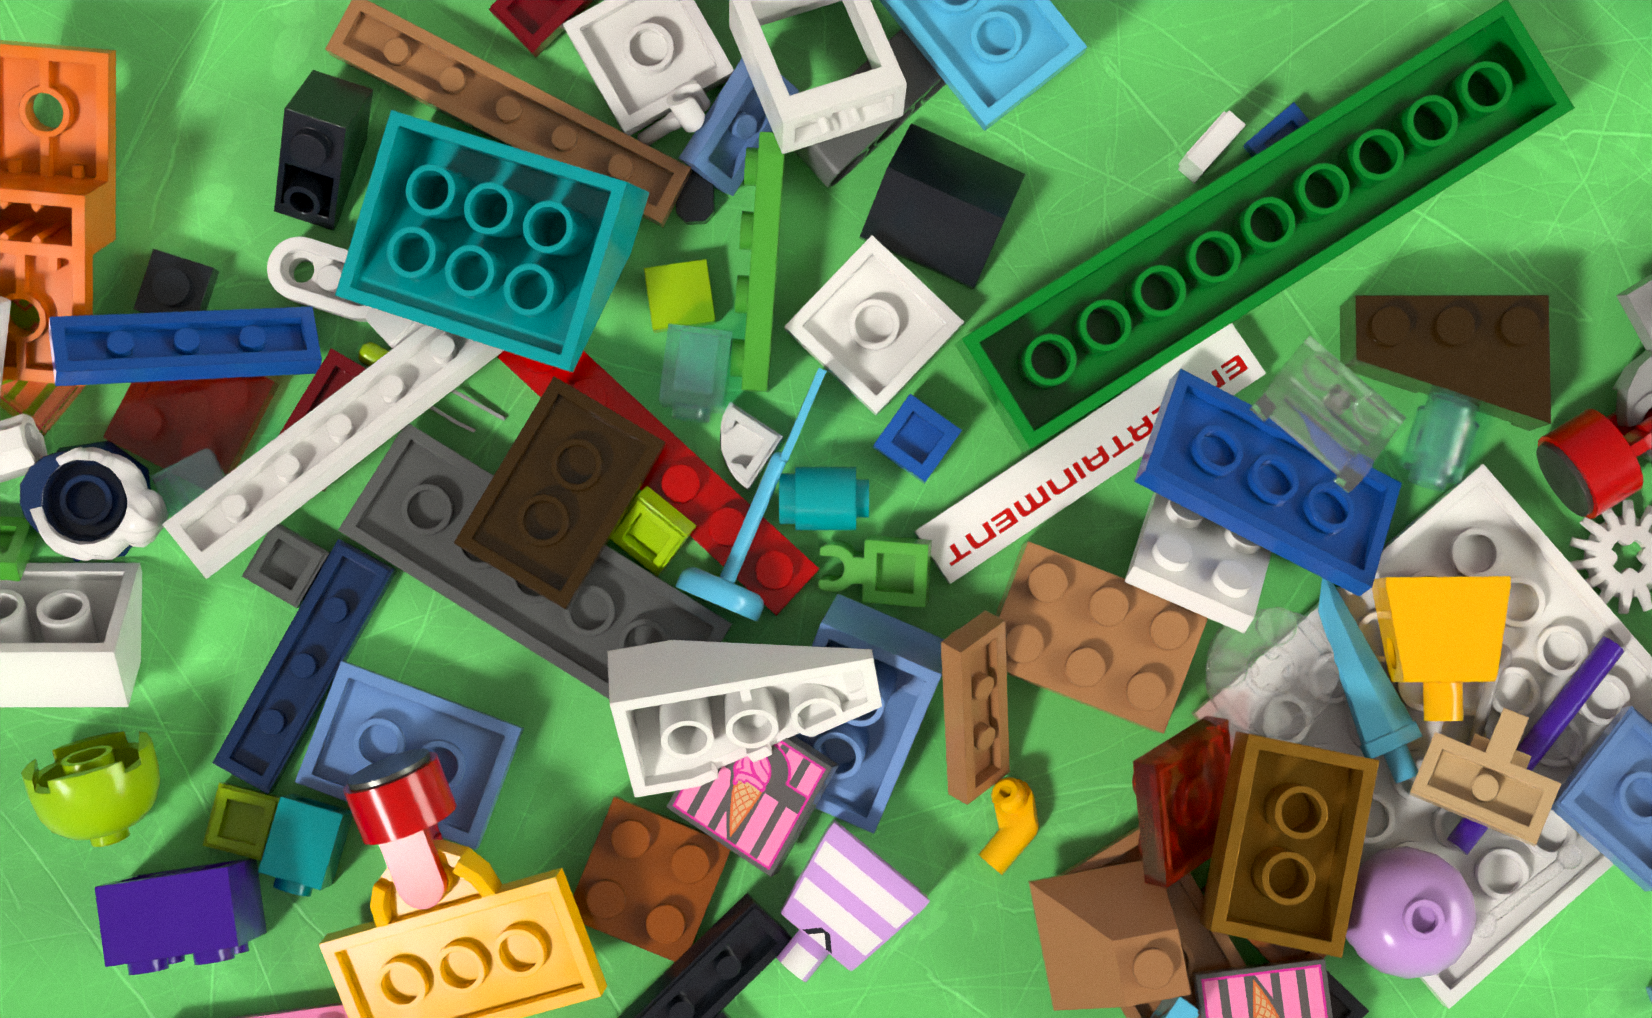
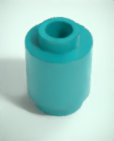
(823, 498)

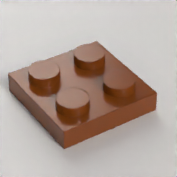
(649, 879)

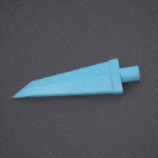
(1374, 704)

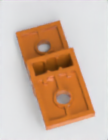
(53, 189)

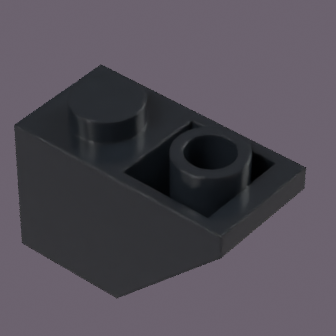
(321, 148)

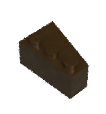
(1456, 345)

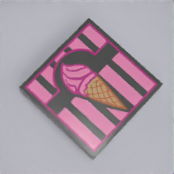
(760, 804)
(1265, 990)

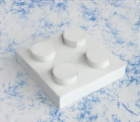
(644, 52)
(874, 325)
(1198, 564)

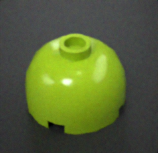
(95, 787)

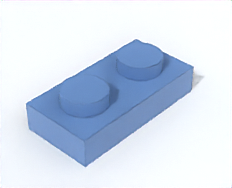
(729, 127)

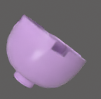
(1410, 913)

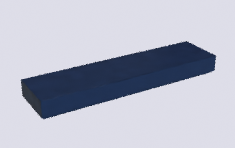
(304, 666)

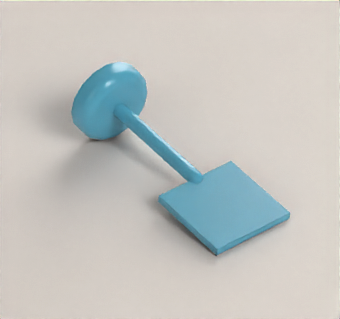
(722, 589)

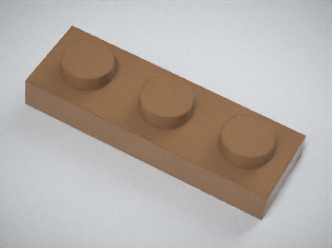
(975, 706)

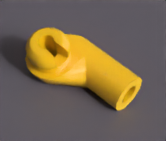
(1016, 823)

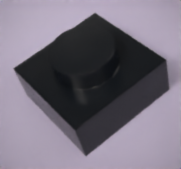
(175, 285)

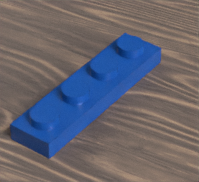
(183, 345)

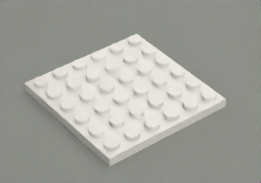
(1551, 631)

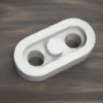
(321, 288)

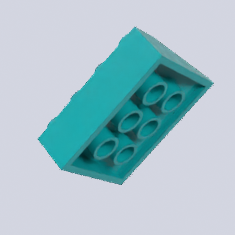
(489, 241)

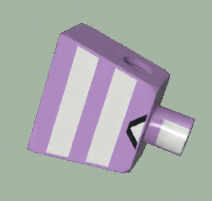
(845, 904)

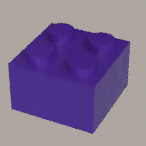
(180, 912)

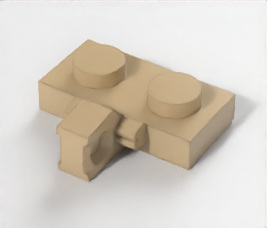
(1488, 781)

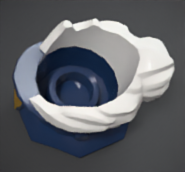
(92, 502)

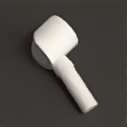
(688, 108)

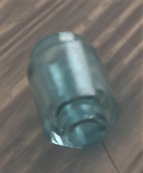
(1440, 441)

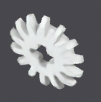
(1600, 557)

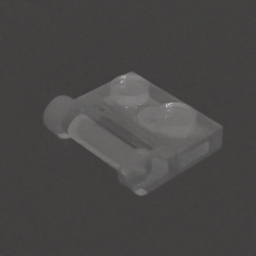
(1329, 412)

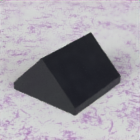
(942, 205)

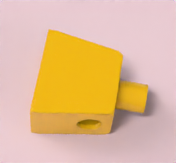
(1442, 634)

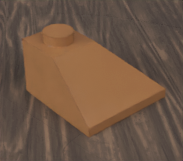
(1108, 938)

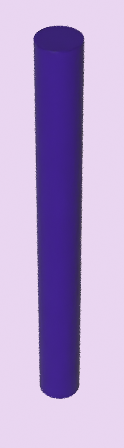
(1551, 725)

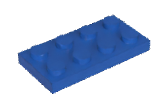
(1265, 484)

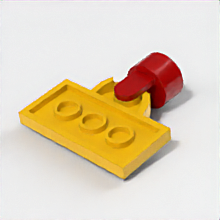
(443, 922)

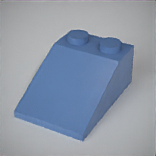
(877, 743)

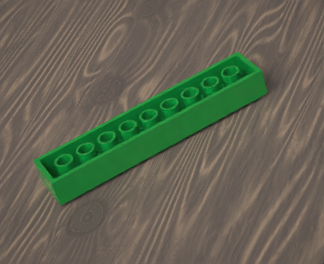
(1264, 226)

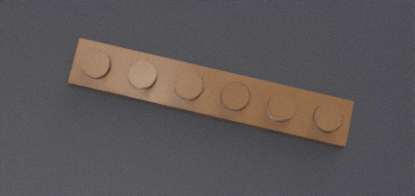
(500, 103)

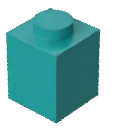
(305, 844)

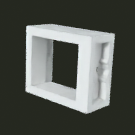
(830, 108)

